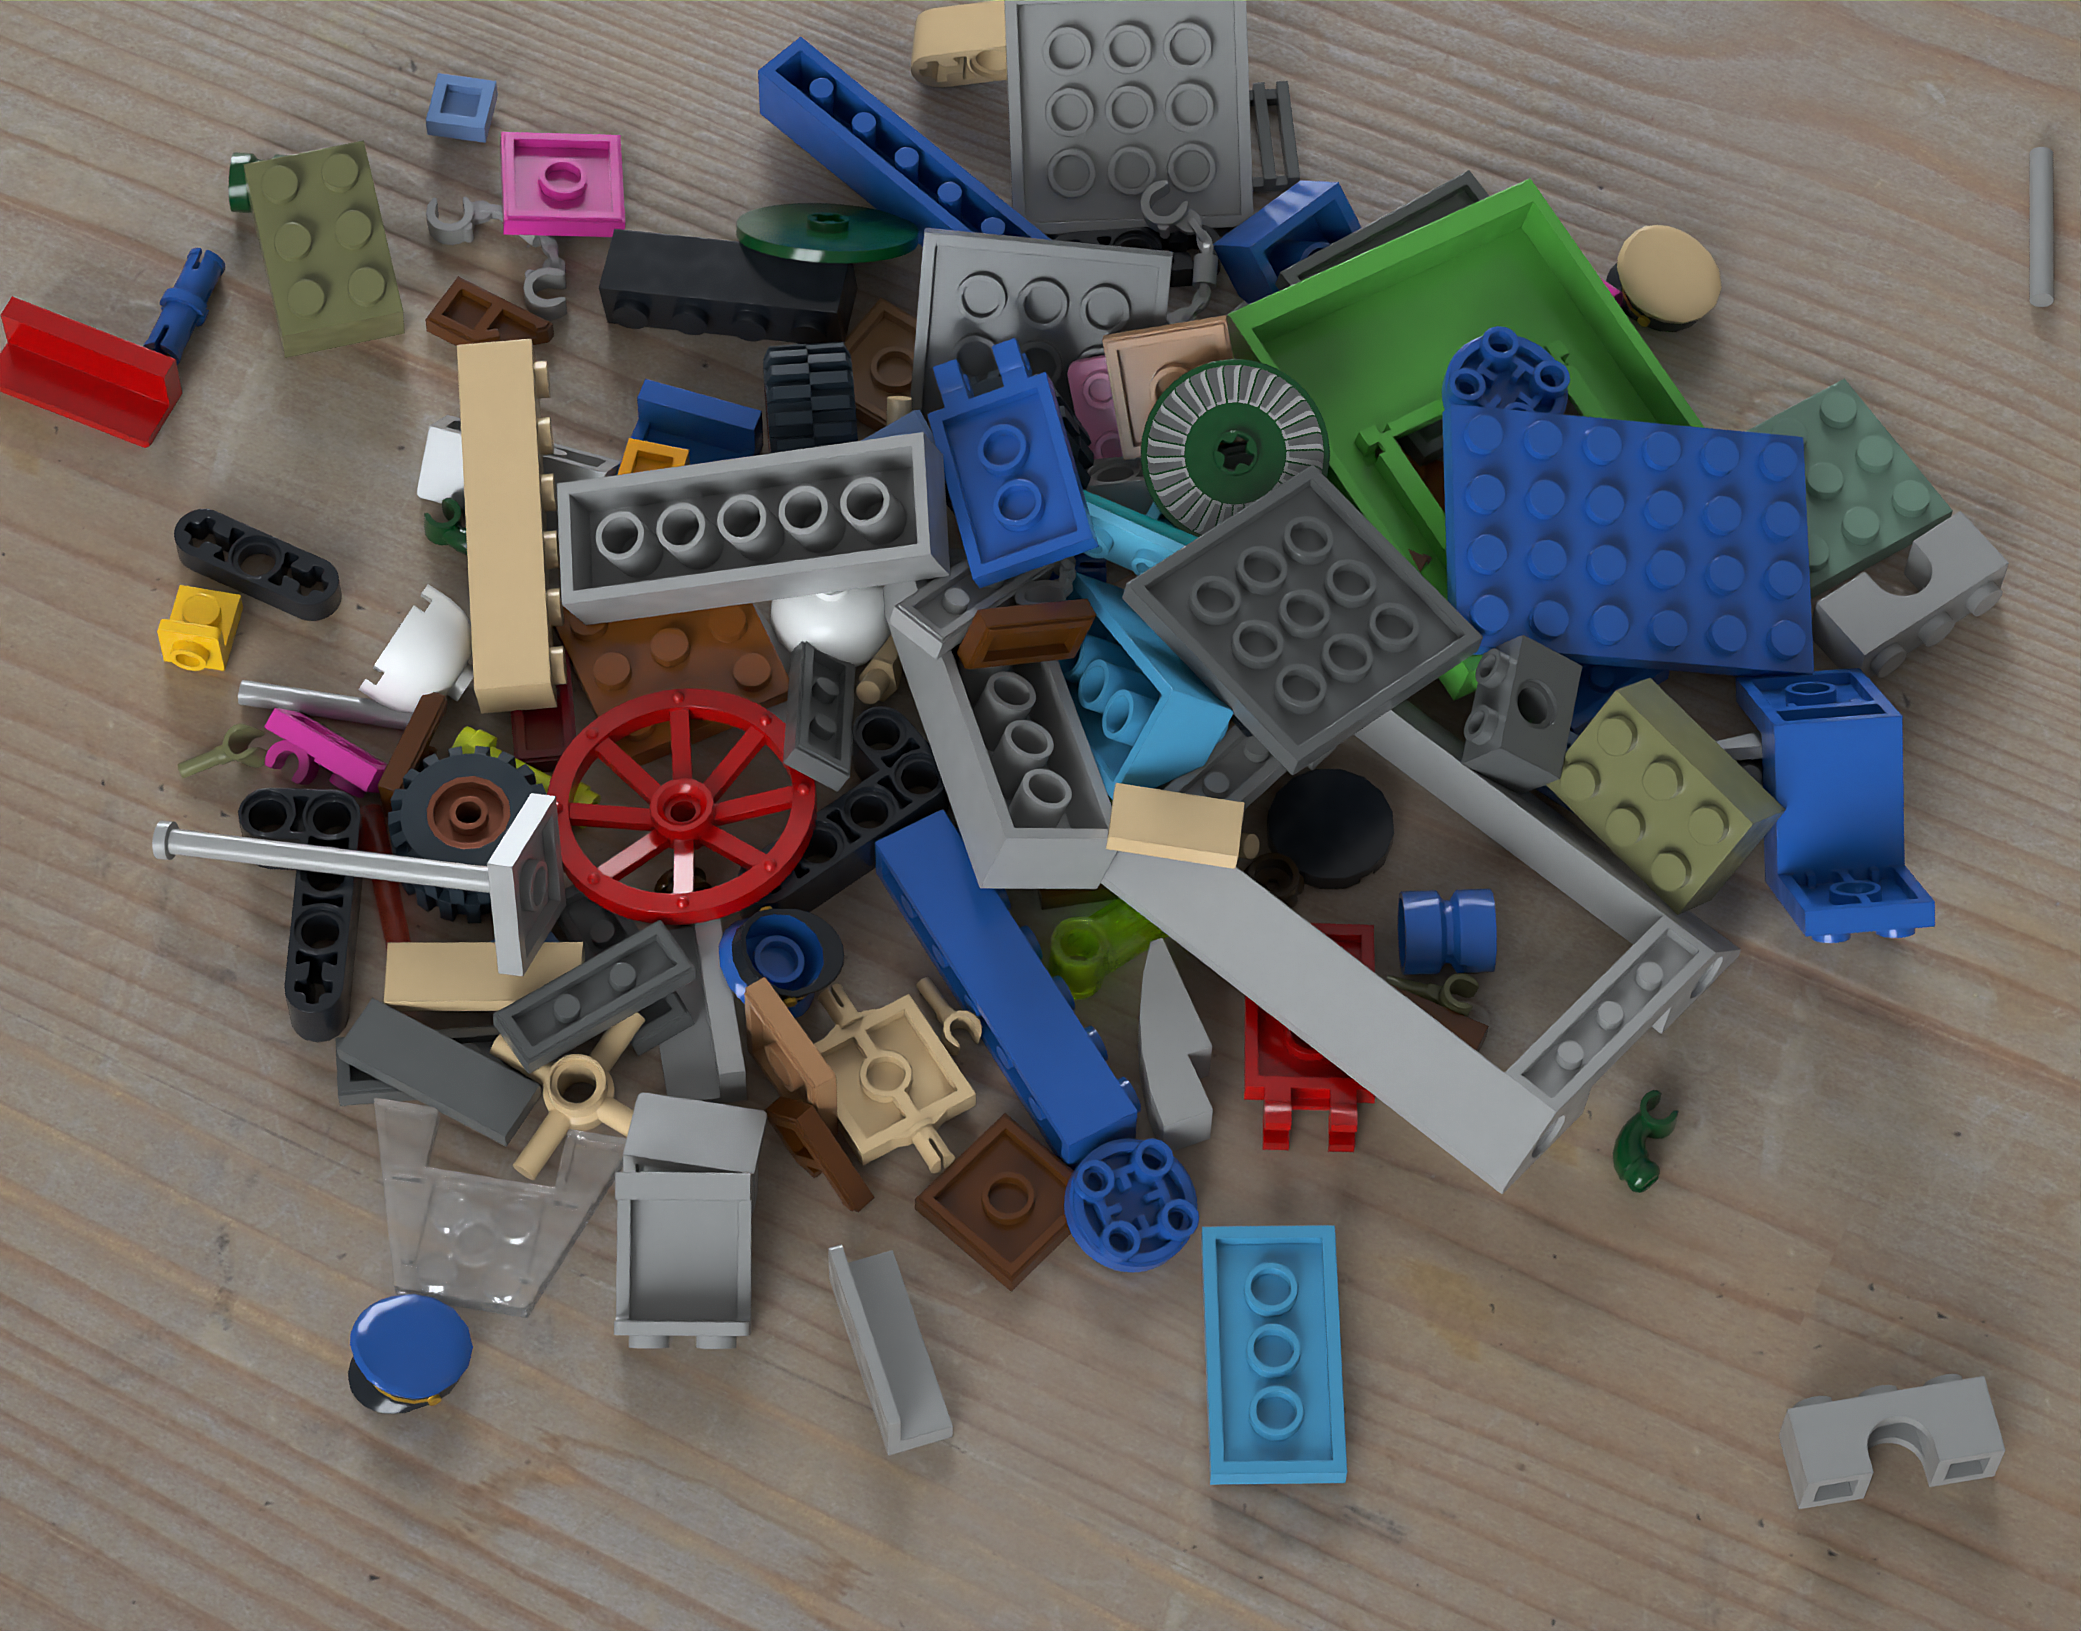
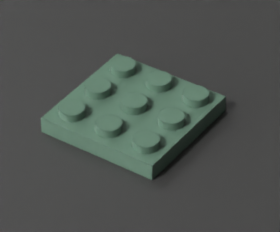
(1859, 486)

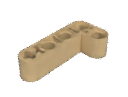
(960, 45)

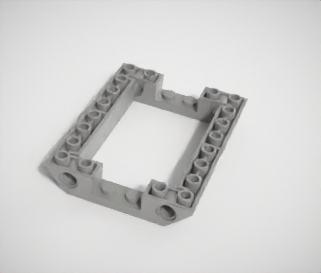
(1376, 1034)

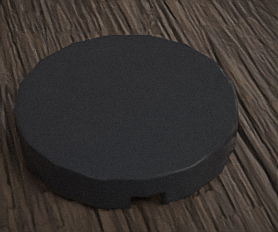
(1331, 827)

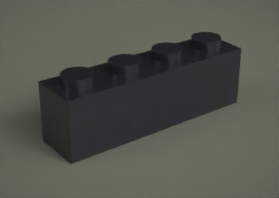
(724, 289)

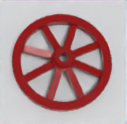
(678, 802)

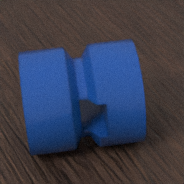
(1447, 931)

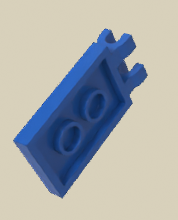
(1010, 470)

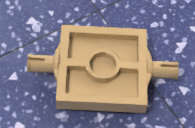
(891, 1079)

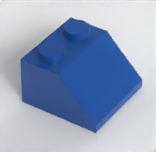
(1283, 234)

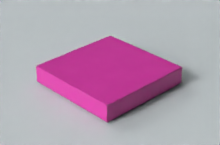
(561, 184)

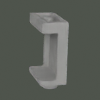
(683, 1257)

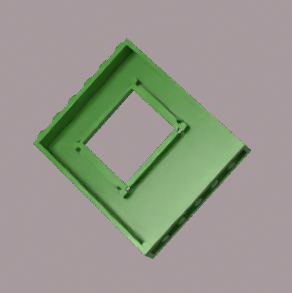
(1385, 325)

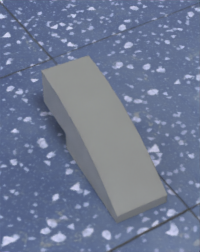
(1172, 1055)

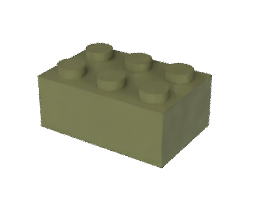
(324, 249)
(1664, 795)

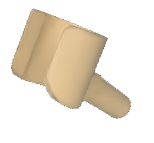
(949, 1017)

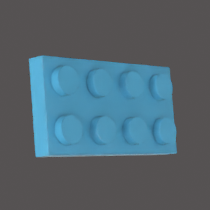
(1273, 1355)

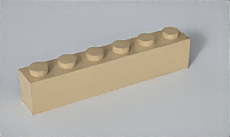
(508, 526)

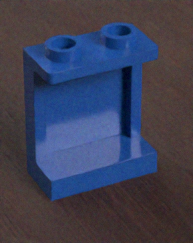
(698, 423)

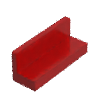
(86, 373)

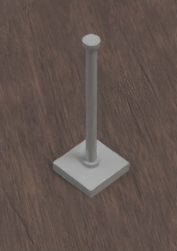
(520, 876)

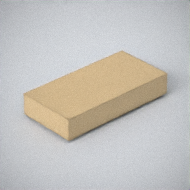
(1175, 825)

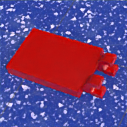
(1296, 1076)

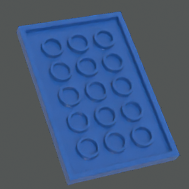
(1629, 540)

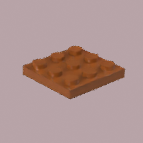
(691, 649)

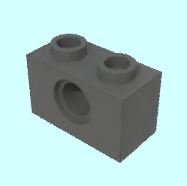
(1521, 714)

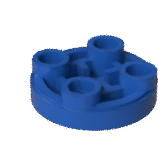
(1506, 374)
(1131, 1205)

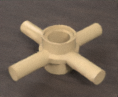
(564, 1073)

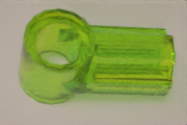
(1106, 941)

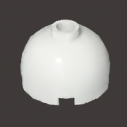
(838, 623)
(425, 656)

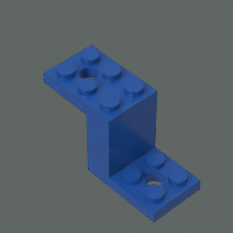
(1839, 774)

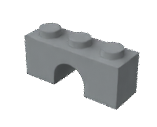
(1876, 630)
(1942, 1422)

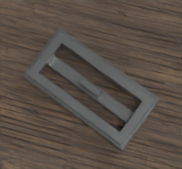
(1261, 99)

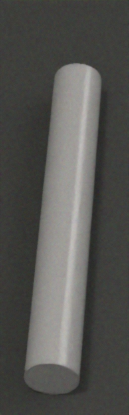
(2041, 227)
(321, 704)

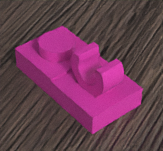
(314, 744)

